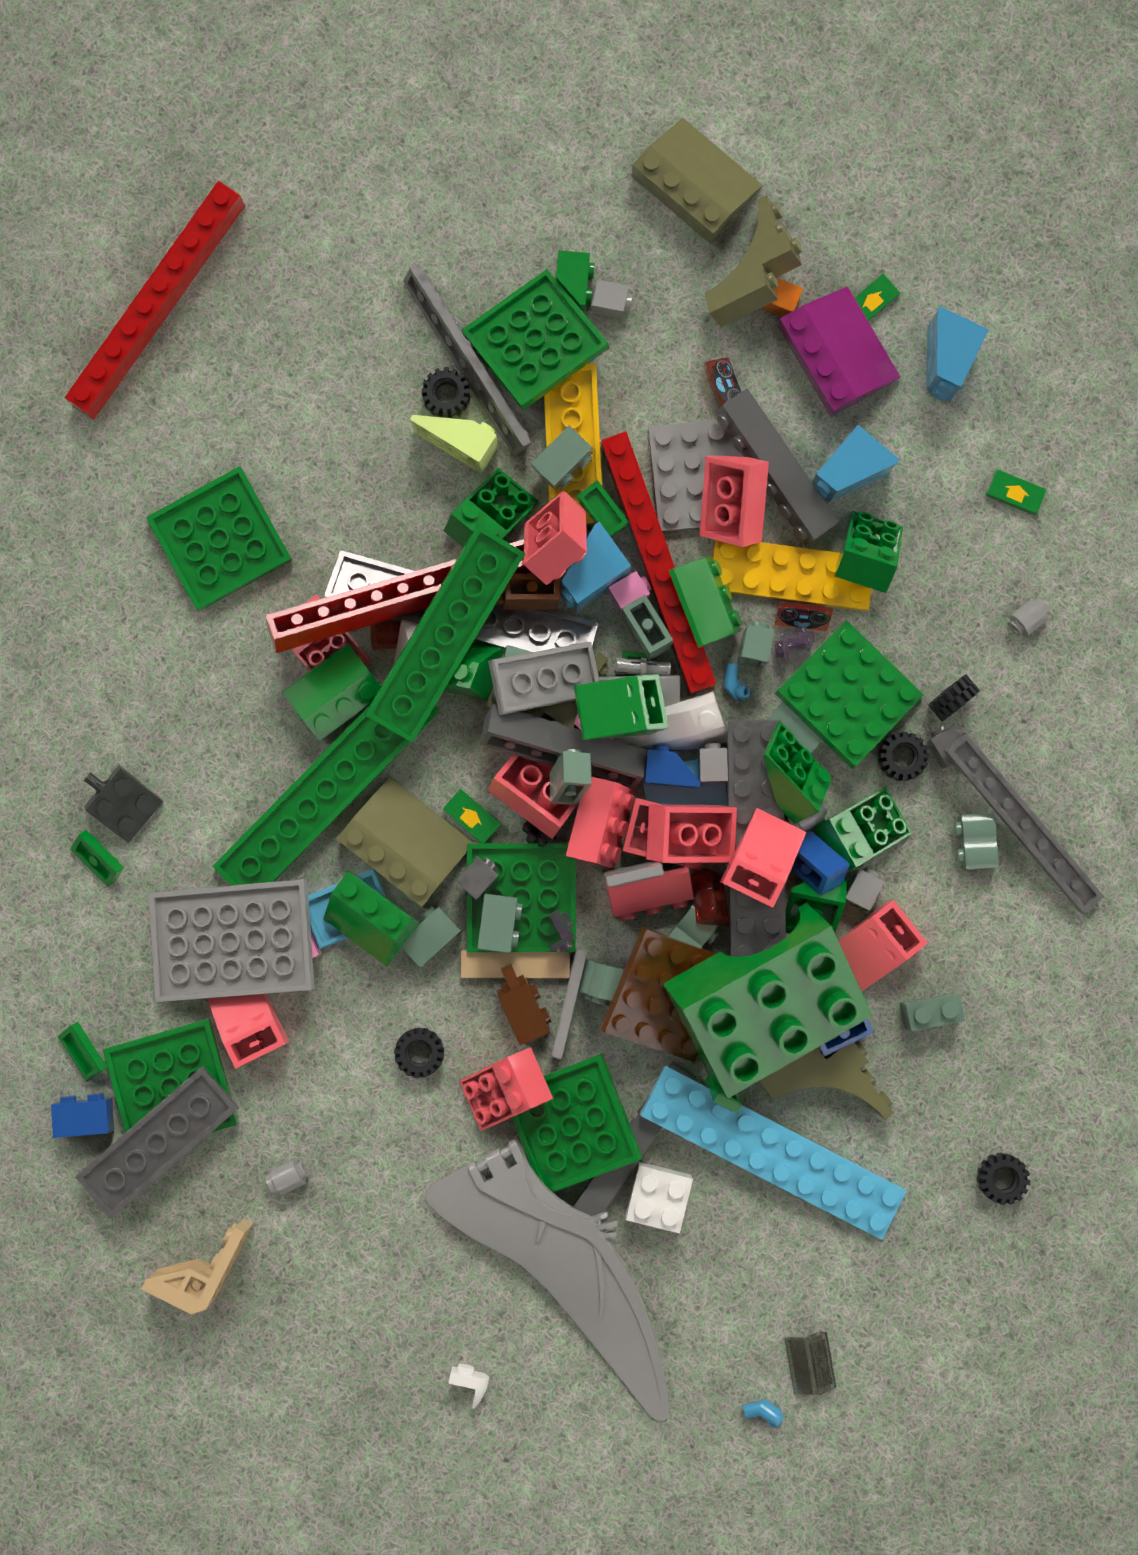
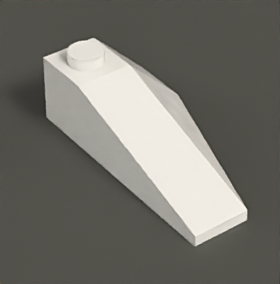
(690, 726)

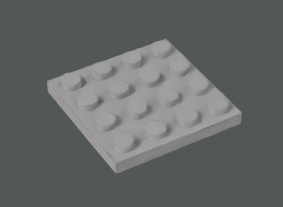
(679, 469)

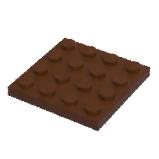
(641, 1004)

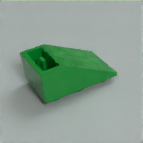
(495, 505)
(869, 551)
(621, 707)
(795, 775)
(864, 828)

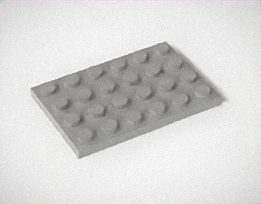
(231, 941)

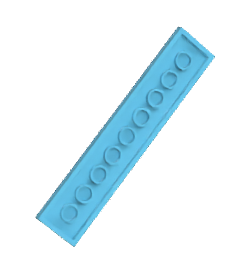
(774, 1153)

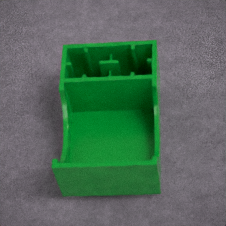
(770, 1005)

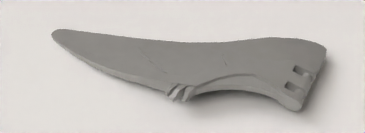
(566, 1255)

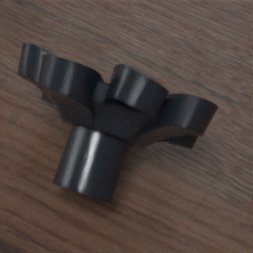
(535, 835)

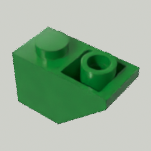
(573, 275)

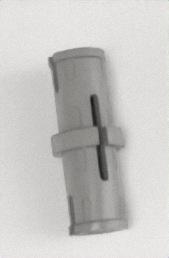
(642, 667)

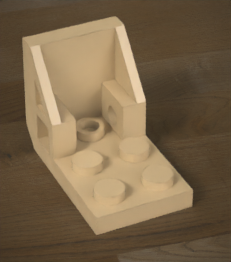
(197, 1283)

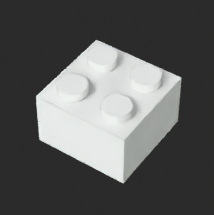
(658, 1197)

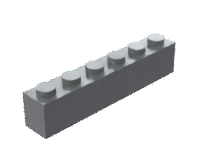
(786, 480)
(546, 740)

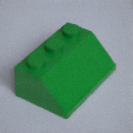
(706, 600)
(332, 691)
(369, 918)

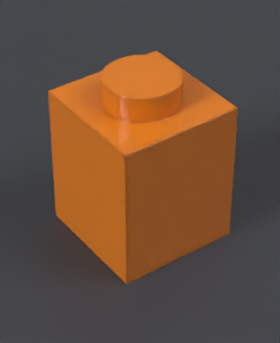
(788, 298)

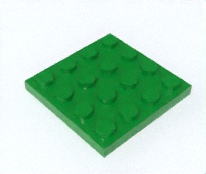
(535, 339)
(219, 538)
(849, 694)
(539, 879)
(156, 1065)
(579, 1129)

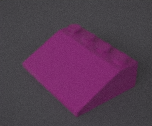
(838, 350)

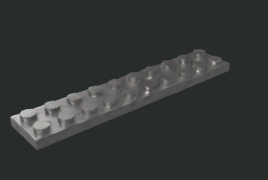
(519, 628)
(752, 923)

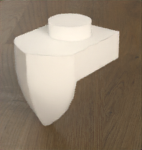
(466, 1377)

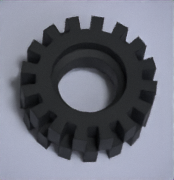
(440, 378)
(953, 697)
(919, 756)
(407, 1064)
(1019, 1183)

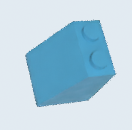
(950, 352)
(854, 465)
(596, 571)

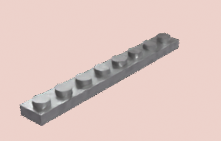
(466, 360)
(1023, 823)

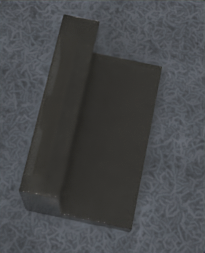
(810, 1364)

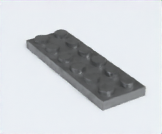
(157, 1142)

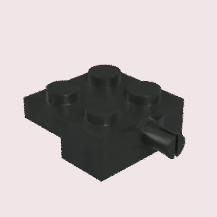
(121, 802)

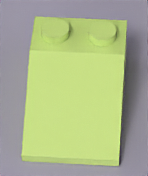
(462, 439)

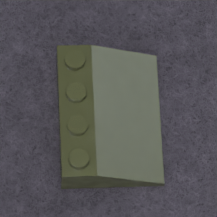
(695, 179)
(405, 841)

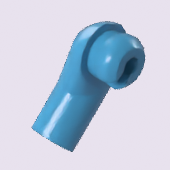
(733, 685)
(766, 1410)

